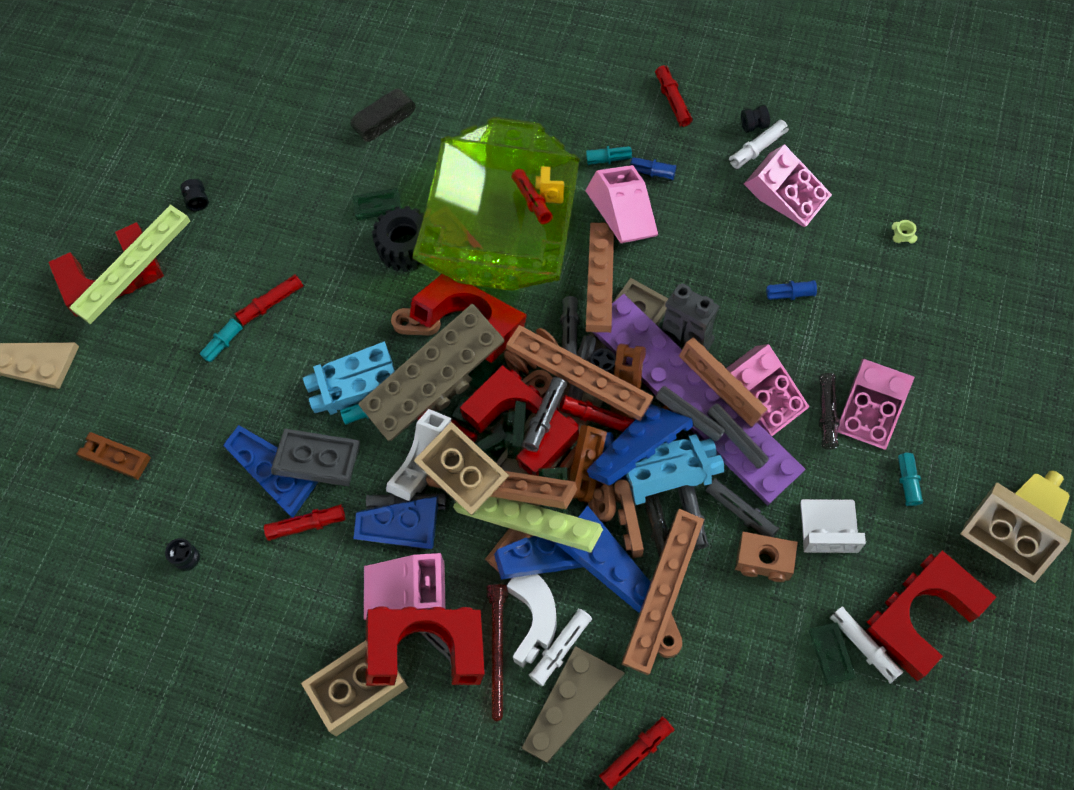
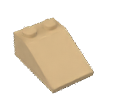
(461, 468)

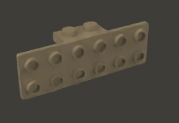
(432, 373)

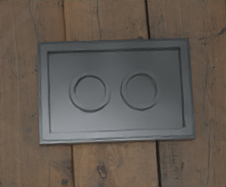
(315, 457)

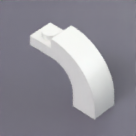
(410, 476)
(539, 599)

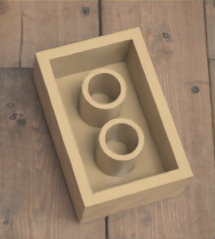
(1016, 532)
(342, 693)

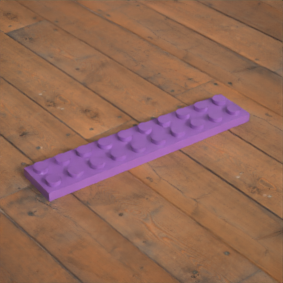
(665, 368)

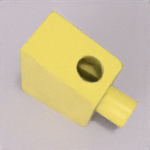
(1046, 494)

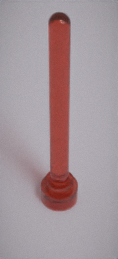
(497, 594)

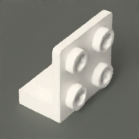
(830, 526)

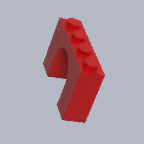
(74, 283)
(448, 296)
(500, 395)
(942, 579)
(457, 628)

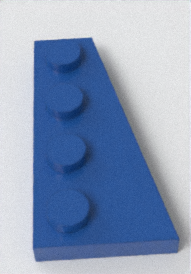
(257, 458)

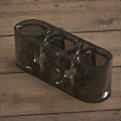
(383, 114)

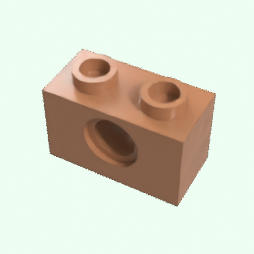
(780, 550)

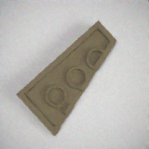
(575, 695)

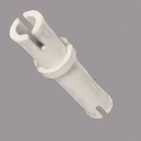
(752, 149)
(875, 654)
(553, 656)

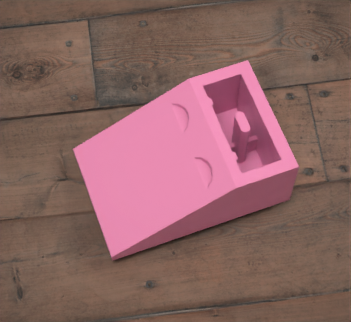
(788, 186)
(623, 203)
(771, 384)
(874, 403)
(405, 582)

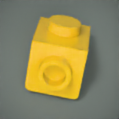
(551, 190)

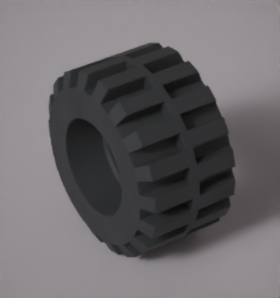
(392, 226)

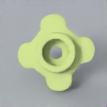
(907, 227)

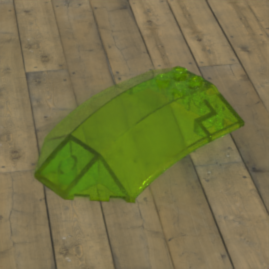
(478, 195)

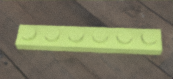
(130, 264)
(538, 522)

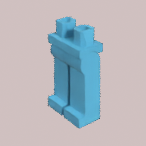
(348, 378)
(675, 466)

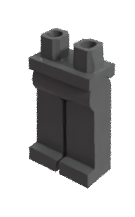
(689, 317)

